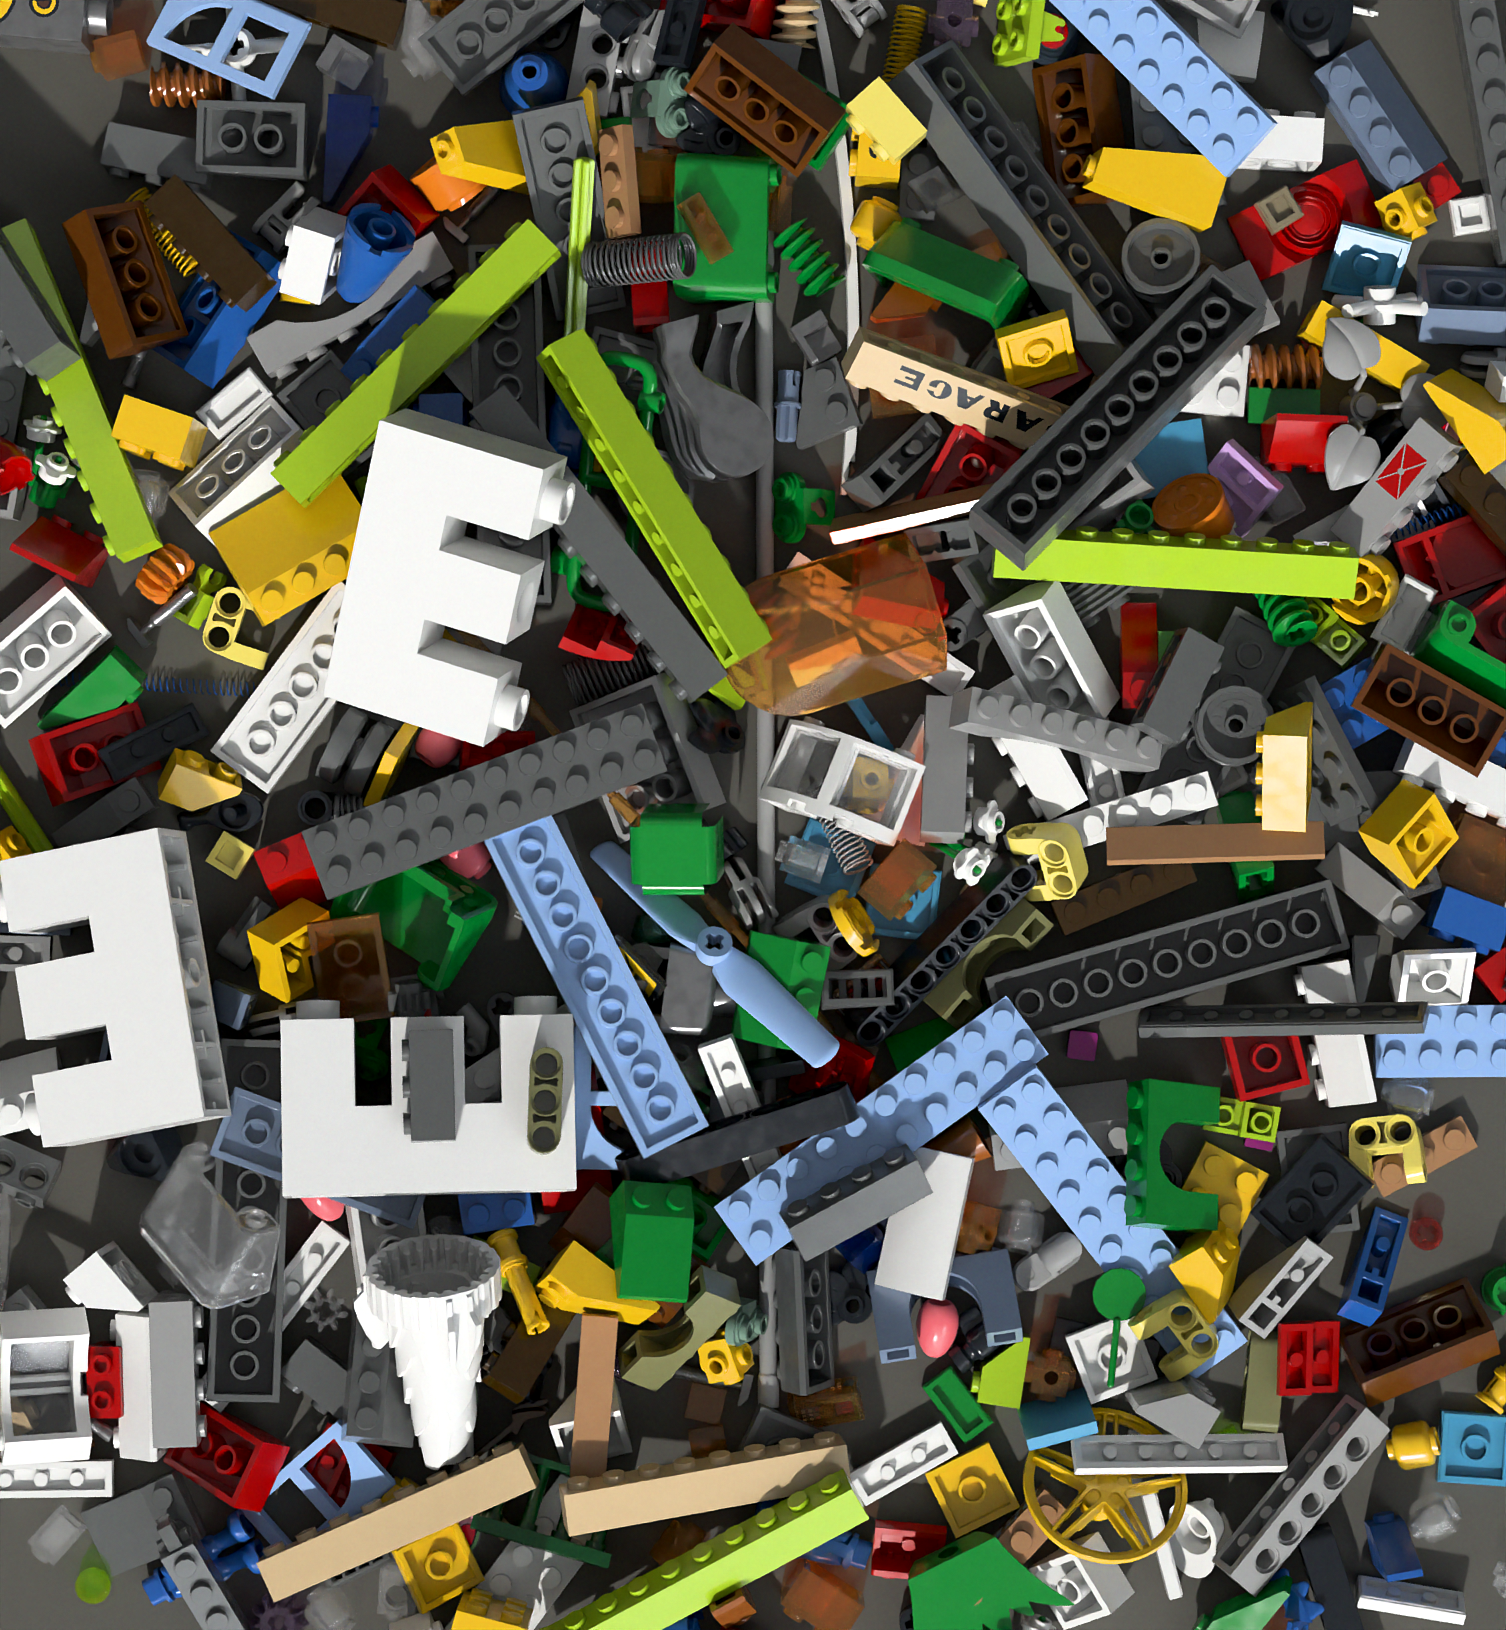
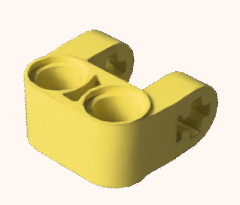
(232, 623)
(1059, 855)
(1385, 1143)
(1185, 1327)

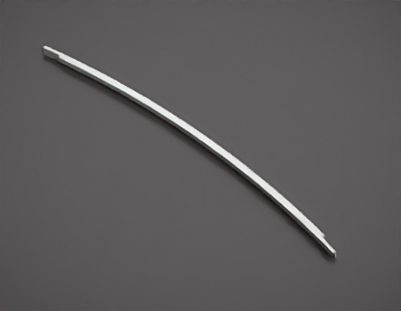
(847, 214)

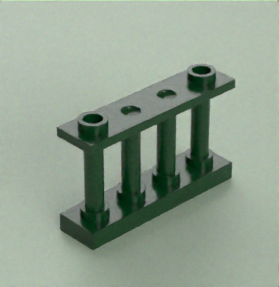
(526, 1531)

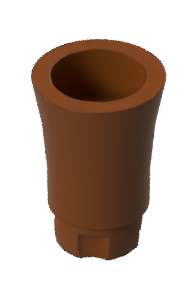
(962, 1139)

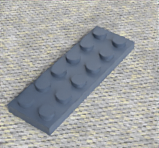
(255, 1142)

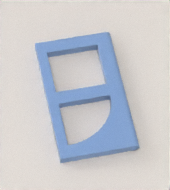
(177, 10)
(592, 1147)
(368, 1483)

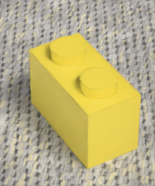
(885, 122)

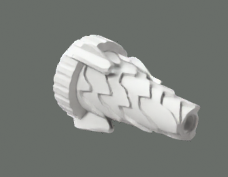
(432, 1306)

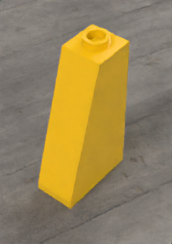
(482, 155)
(1158, 182)
(1394, 364)

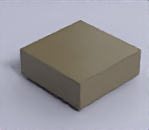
(1278, 209)

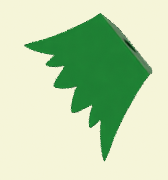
(974, 1567)

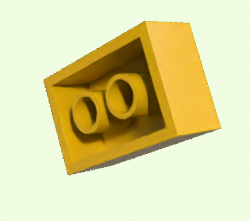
(158, 431)
(482, 1612)

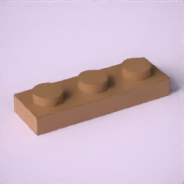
(619, 181)
(1441, 1146)

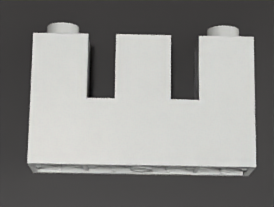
(421, 573)
(139, 984)
(363, 1150)

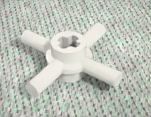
(245, 55)
(1379, 305)

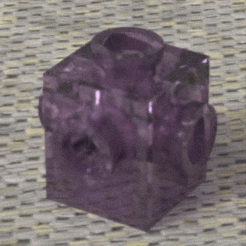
(954, 12)

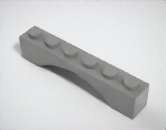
(289, 343)
(1010, 717)

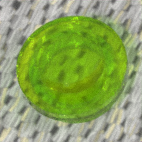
(93, 1585)

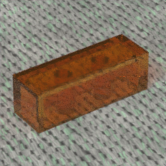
(705, 228)

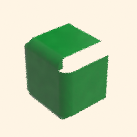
(674, 851)

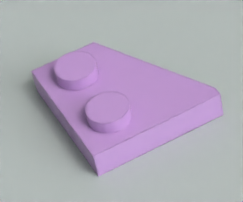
(1246, 485)

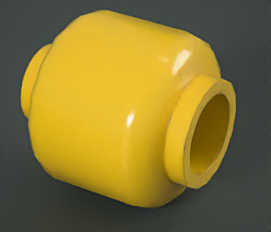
(872, 220)
(1413, 1445)

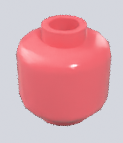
(469, 861)

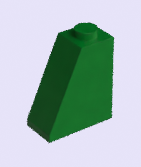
(1250, 878)

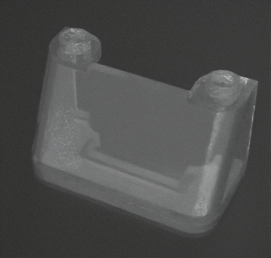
(203, 1239)

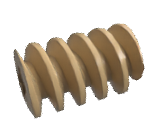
(796, 22)

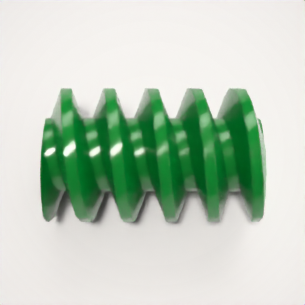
(808, 259)
(1288, 619)

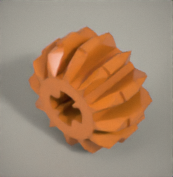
(165, 573)

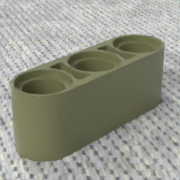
(551, 1083)
(1259, 1400)

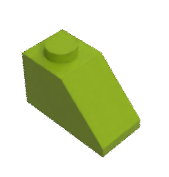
(1002, 1376)

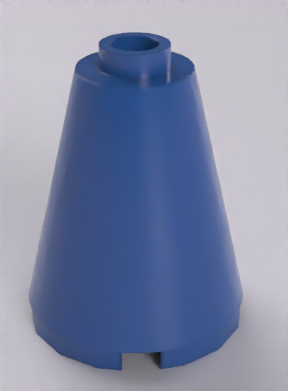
(532, 81)
(371, 250)

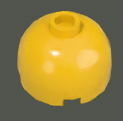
(1374, 592)

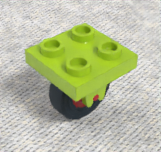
(1032, 33)

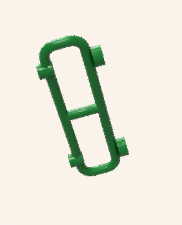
(649, 402)

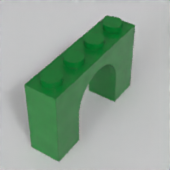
(1149, 1193)

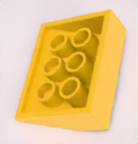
(290, 551)

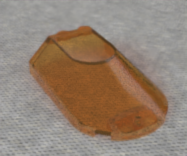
(842, 629)

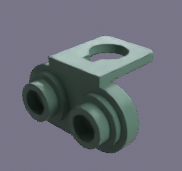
(666, 103)
(746, 1323)

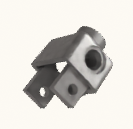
(691, 993)

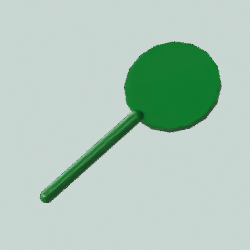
(1118, 1297)

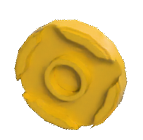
(853, 922)

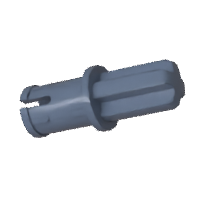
(787, 405)

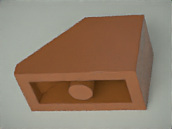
(734, 1608)

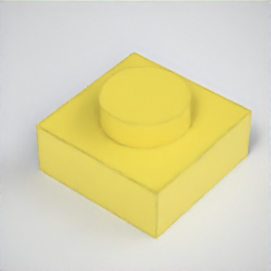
(230, 855)

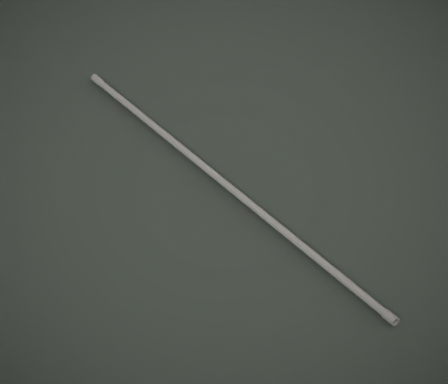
(767, 1378)

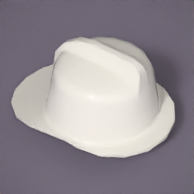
(1197, 1538)

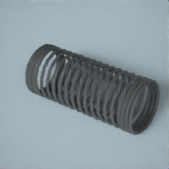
(608, 268)
(581, 691)

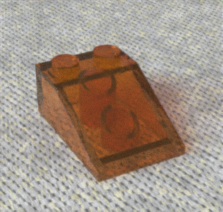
(352, 965)

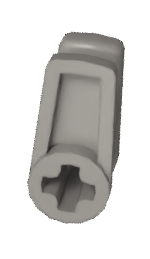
(860, 14)
(275, 216)

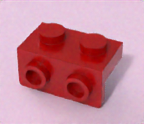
(105, 1380)
(901, 1544)

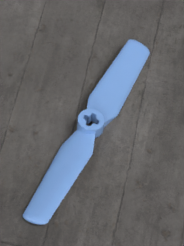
(735, 971)

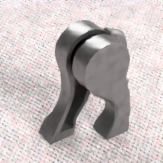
(706, 420)

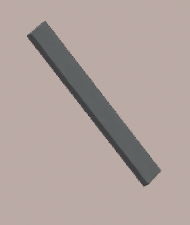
(1284, 1019)

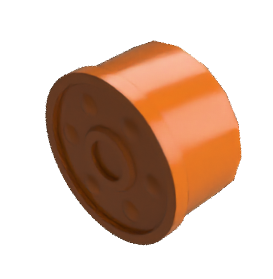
(443, 190)
(1194, 505)

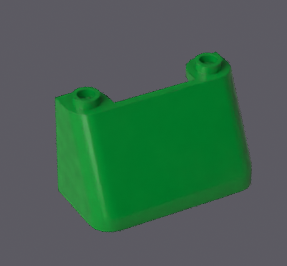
(738, 197)
(1447, 649)
(426, 915)

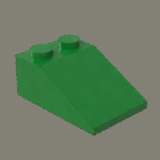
(652, 1240)

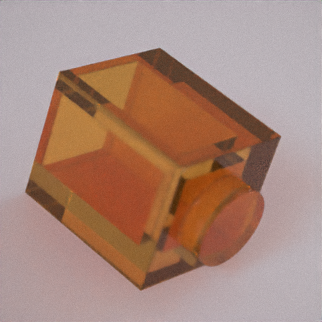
(118, 55)

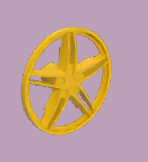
(1104, 1496)

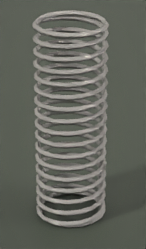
(847, 867)

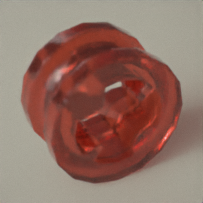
(1425, 1244)

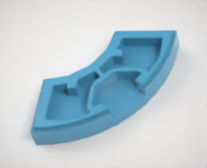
(869, 724)

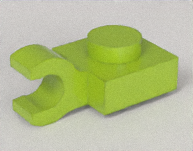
(198, 608)

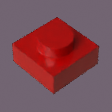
(1438, 185)

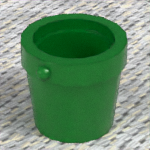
(1494, 1288)

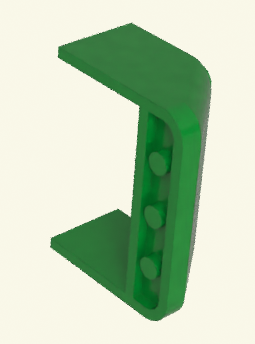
(948, 273)

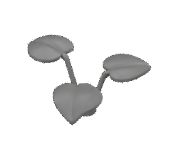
(1346, 353)

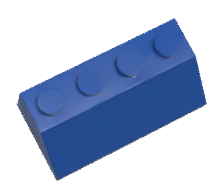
(214, 327)

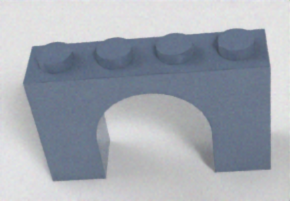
(982, 1275)

